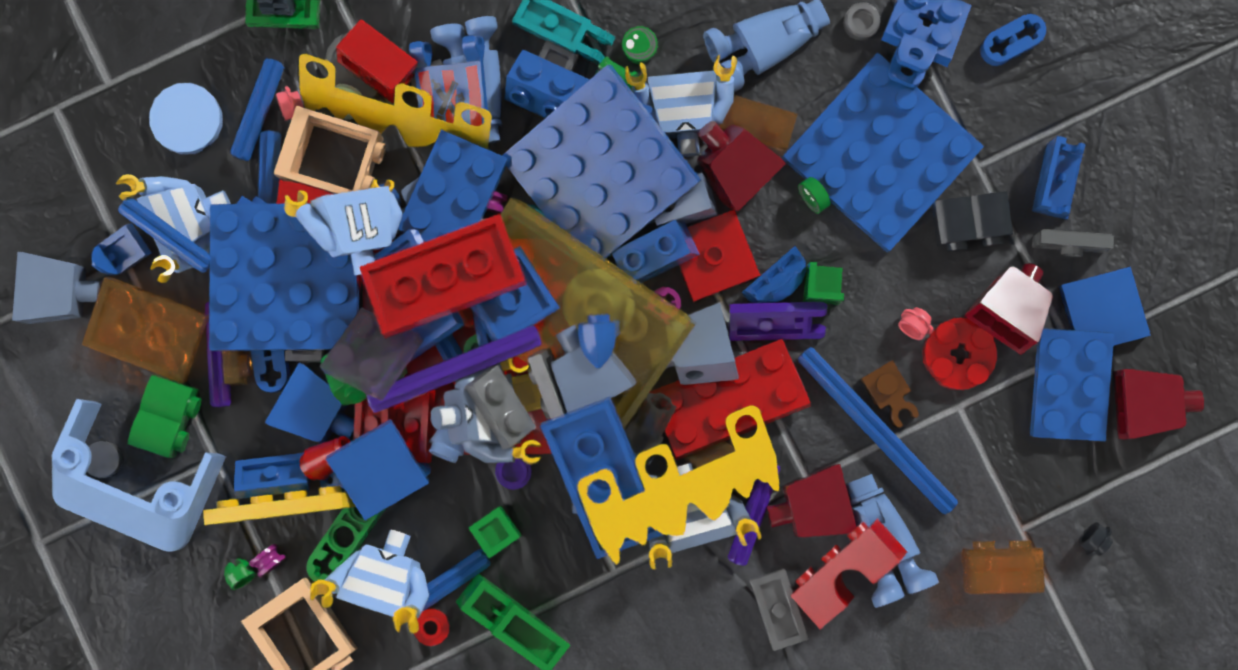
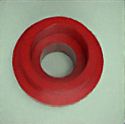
(442, 624)

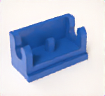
(1058, 178)

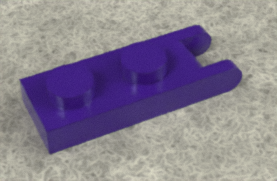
(776, 321)

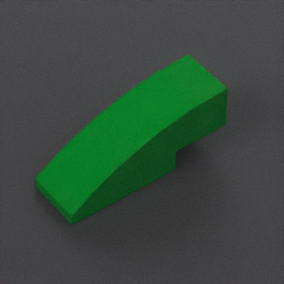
(512, 623)

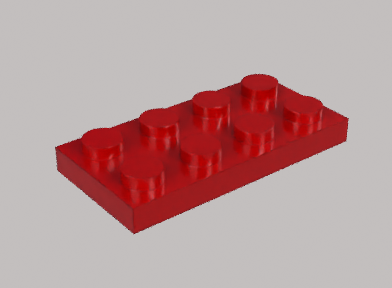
(442, 276)
(701, 410)

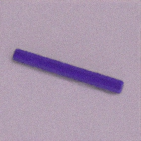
(458, 367)

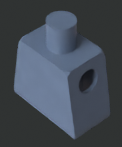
(692, 207)
(50, 289)
(706, 351)
(583, 382)

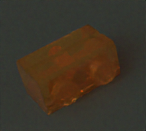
(1003, 569)

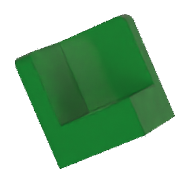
(823, 284)
(495, 531)

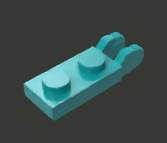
(561, 27)

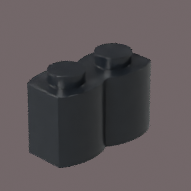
(972, 220)

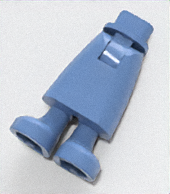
(451, 37)
(767, 37)
(867, 506)

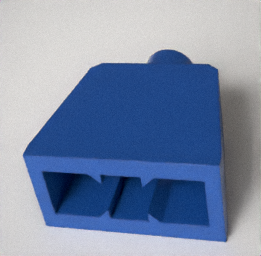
(310, 408)

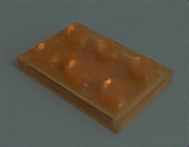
(145, 329)

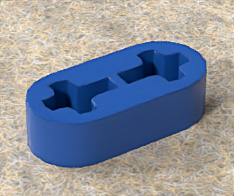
(1009, 33)
(261, 367)

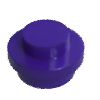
(513, 474)

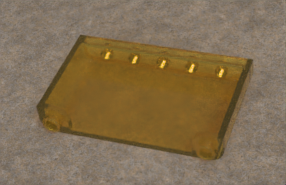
(589, 285)

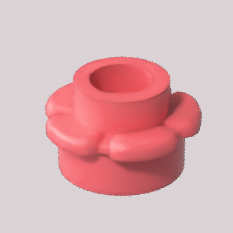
(287, 102)
(915, 323)

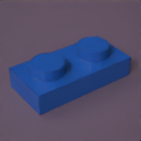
(269, 476)

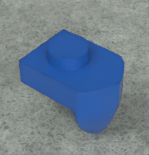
(119, 251)
(598, 338)

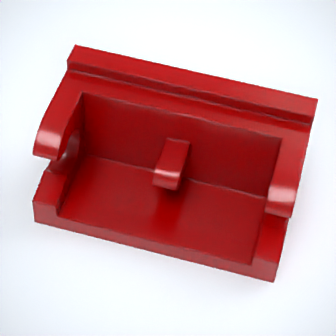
(375, 59)

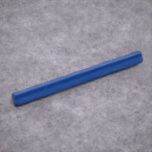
(877, 431)

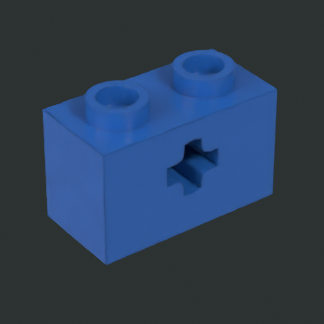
(656, 251)

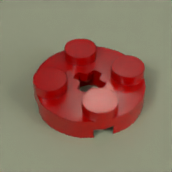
(944, 367)

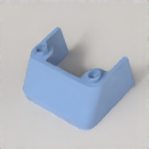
(162, 523)

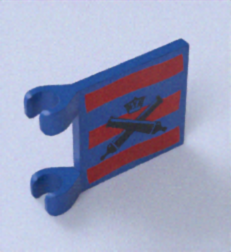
(452, 82)

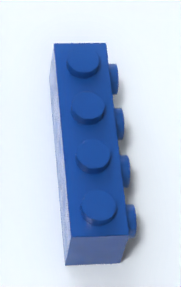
(542, 84)

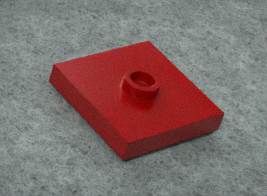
(723, 257)

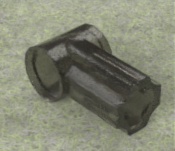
(650, 423)

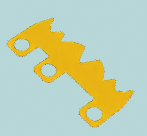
(413, 123)
(667, 498)

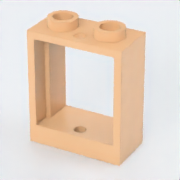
(298, 138)
(255, 622)

